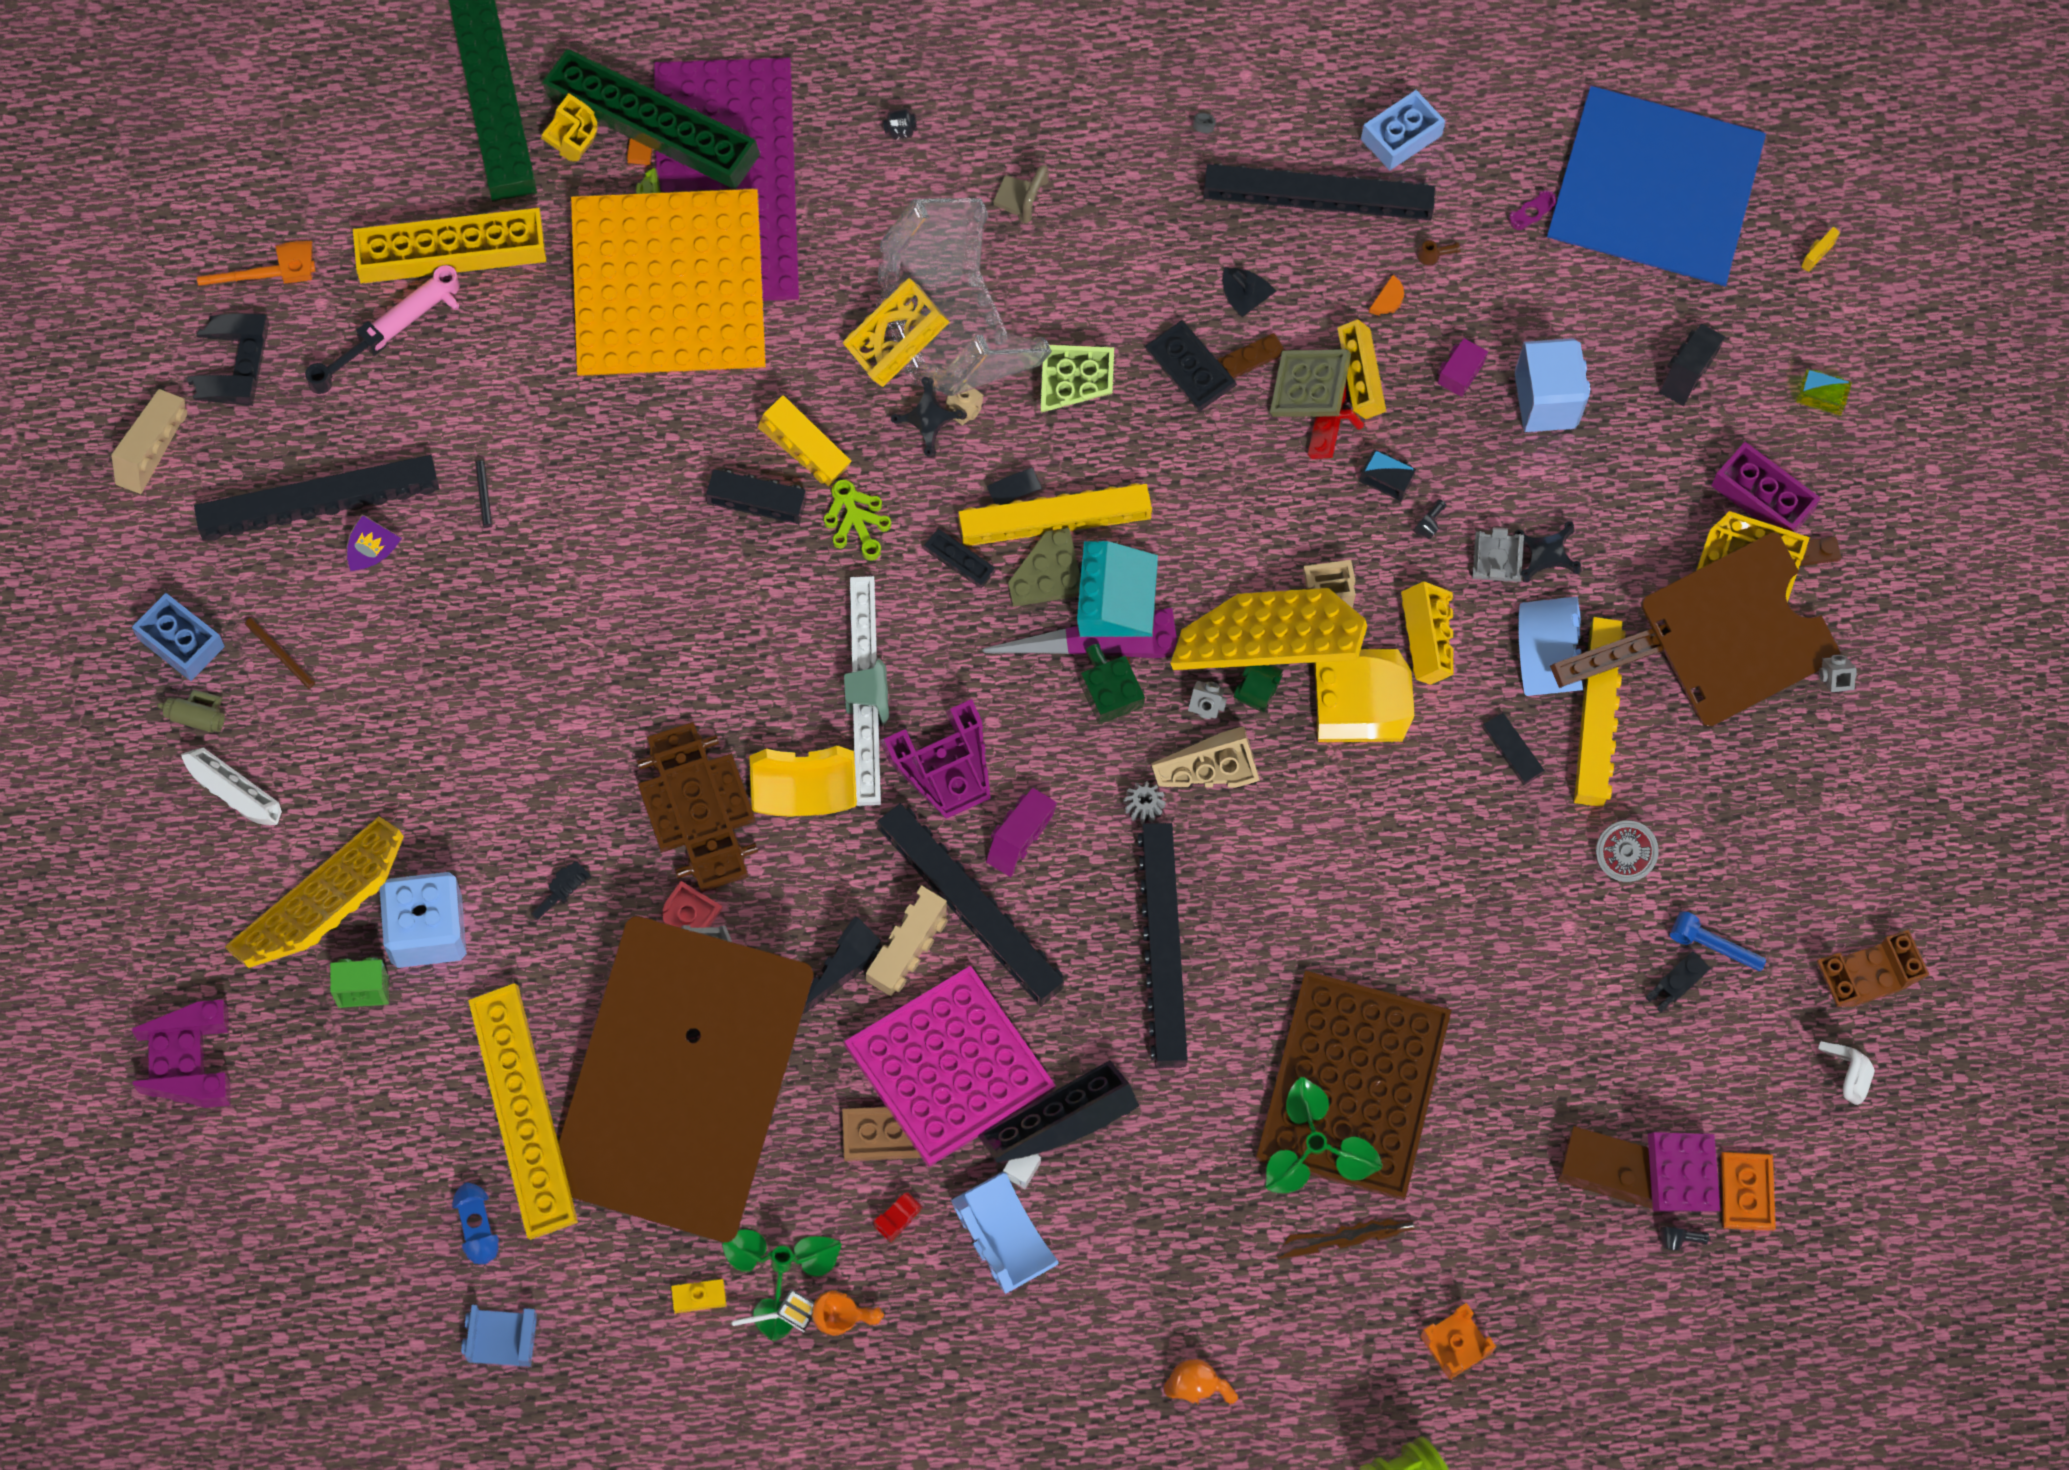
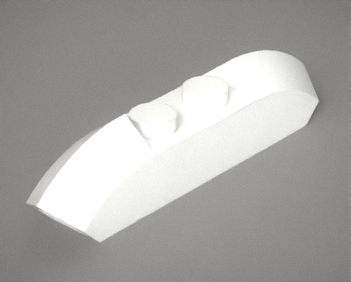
(232, 787)

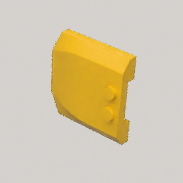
(1738, 531)
(1364, 698)

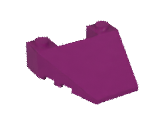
(950, 771)

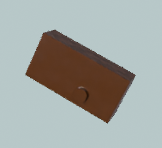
(1607, 1167)

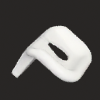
(1858, 1074)

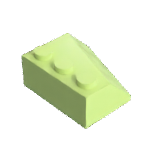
(1076, 375)

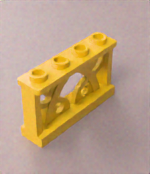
(913, 342)

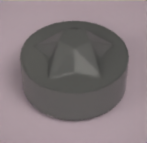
(1204, 123)

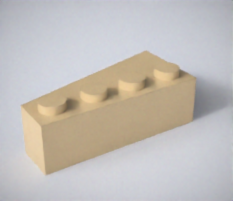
(147, 441)
(908, 942)

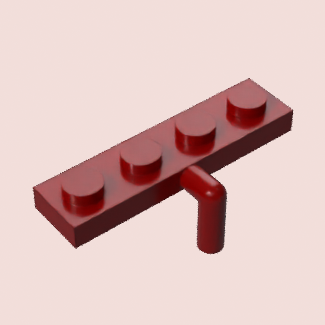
(1326, 431)

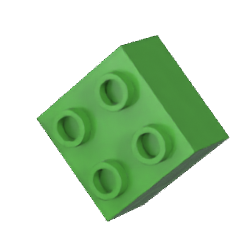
(359, 982)

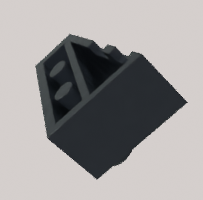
(1691, 363)

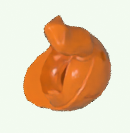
(837, 1313)
(1197, 1380)

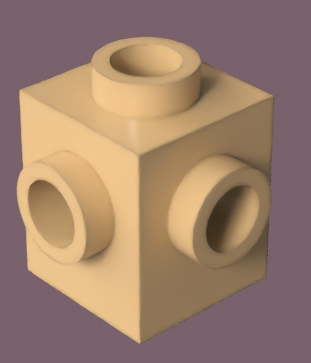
(969, 401)

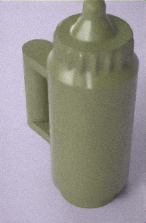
(194, 714)

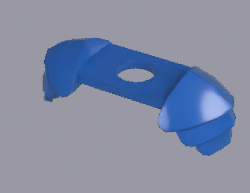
(480, 1244)

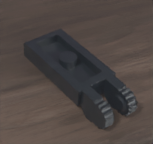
(1679, 980)

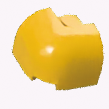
(571, 129)

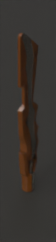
(1346, 1236)

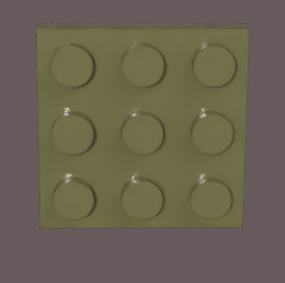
(1310, 383)

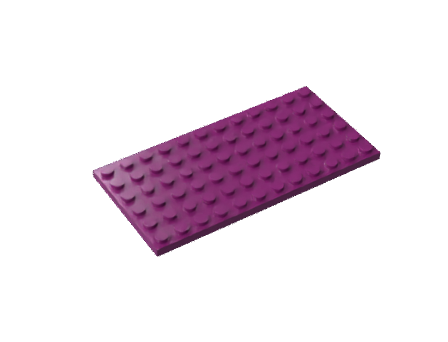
(757, 102)

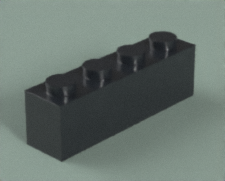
(756, 496)

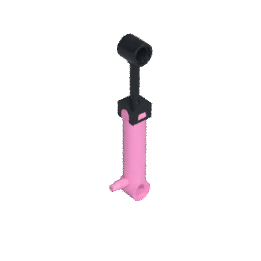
(375, 335)

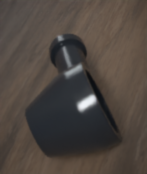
(1427, 526)
(1673, 1238)

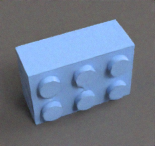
(1403, 130)

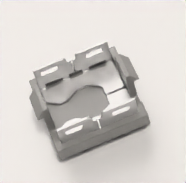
(1498, 556)

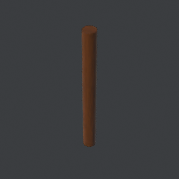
(280, 653)

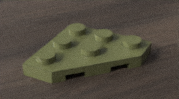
(1047, 572)

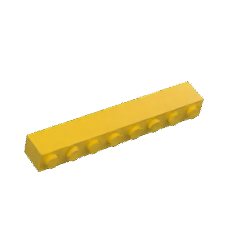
(1048, 514)
(1598, 722)

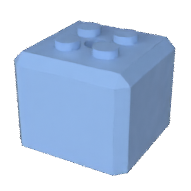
(1551, 384)
(427, 938)

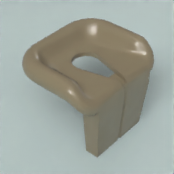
(1018, 195)

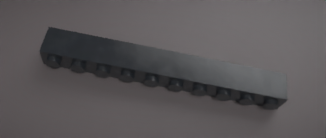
(1319, 192)
(316, 497)
(971, 904)
(1164, 946)

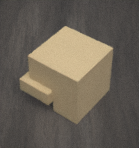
(1335, 576)

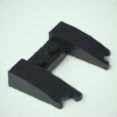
(242, 385)

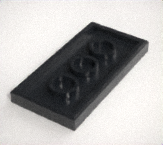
(1190, 365)

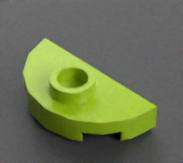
(649, 184)

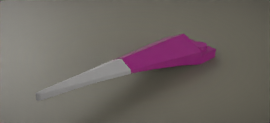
(1068, 641)

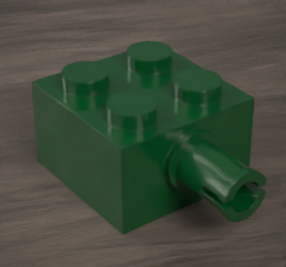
(1110, 686)

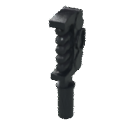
(565, 882)

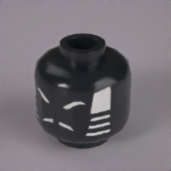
(900, 124)

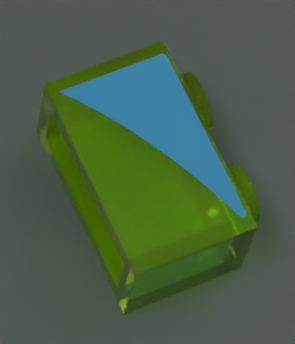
(1823, 392)

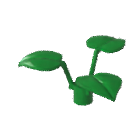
(1287, 1173)
(817, 1259)

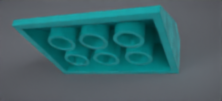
(1116, 591)

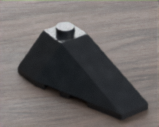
(854, 954)

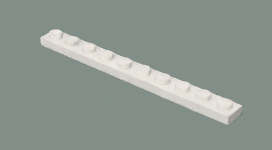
(865, 716)

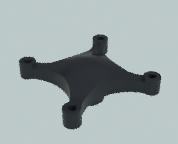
(929, 416)
(1549, 552)

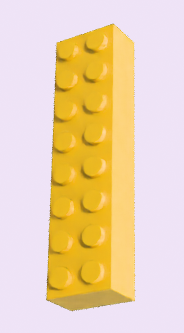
(459, 242)

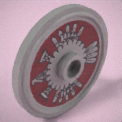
(1627, 851)

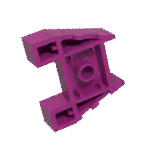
(178, 1055)

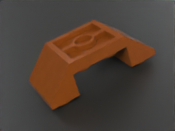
(1873, 971)

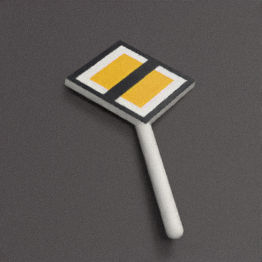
(794, 1310)

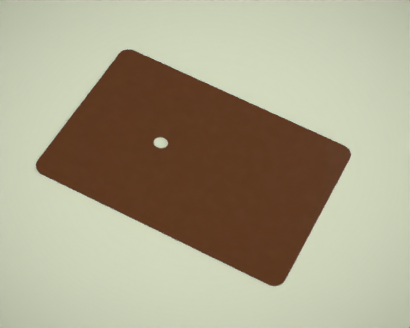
(675, 1122)

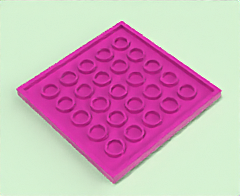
(949, 1065)

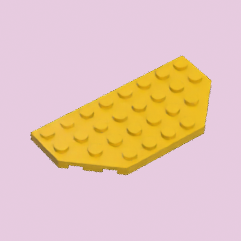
(1272, 631)
(321, 897)

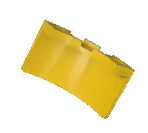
(803, 785)

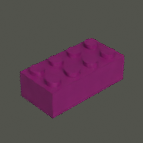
(1765, 490)

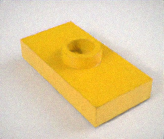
(1819, 249)
(698, 1296)

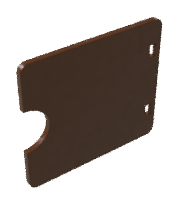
(1737, 631)

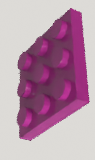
(1683, 1172)

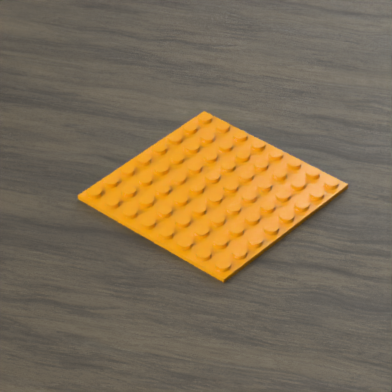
(667, 282)

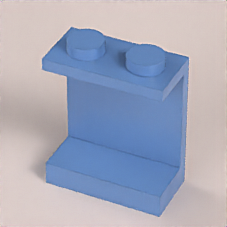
(499, 1337)

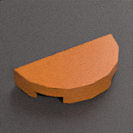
(1389, 298)

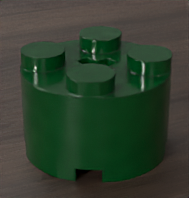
(1259, 686)

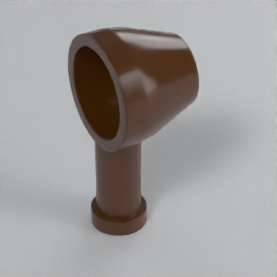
(1431, 257)

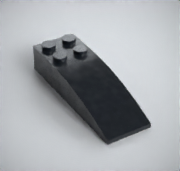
(1062, 1115)

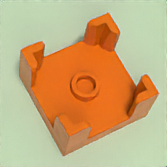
(1457, 1342)

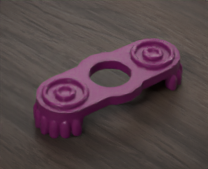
(1543, 203)

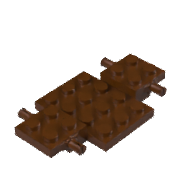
(697, 806)

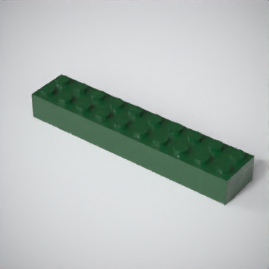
(493, 99)
(653, 119)

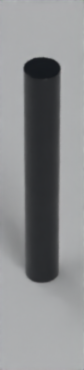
(483, 494)

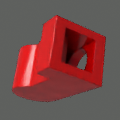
(897, 1217)

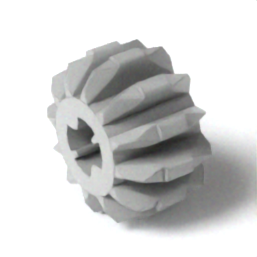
(1145, 810)

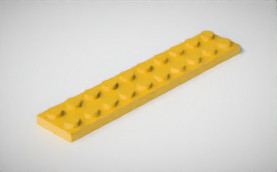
(523, 1111)

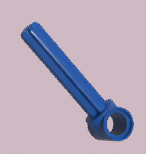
(1688, 929)

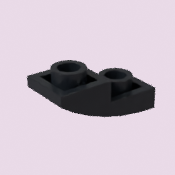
(1014, 487)

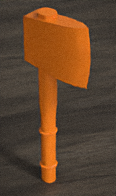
(294, 266)

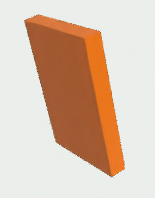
(1747, 1191)

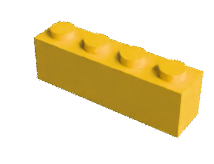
(1363, 370)

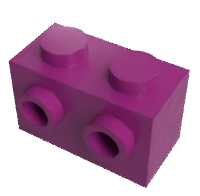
(1462, 367)

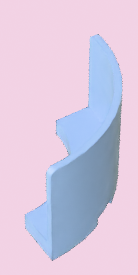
(1546, 636)
(1003, 1233)

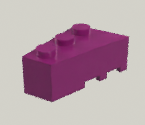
(1020, 830)

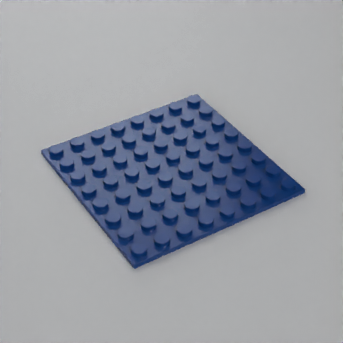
(1657, 185)

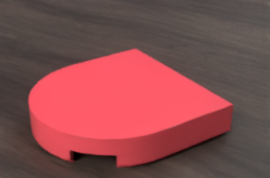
(690, 908)

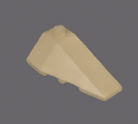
(1217, 760)

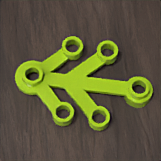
(856, 517)

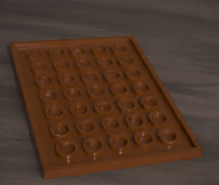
(1374, 1063)

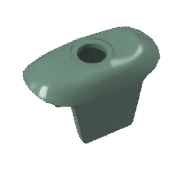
(868, 688)

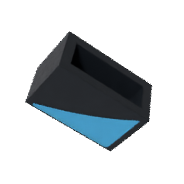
(1387, 475)

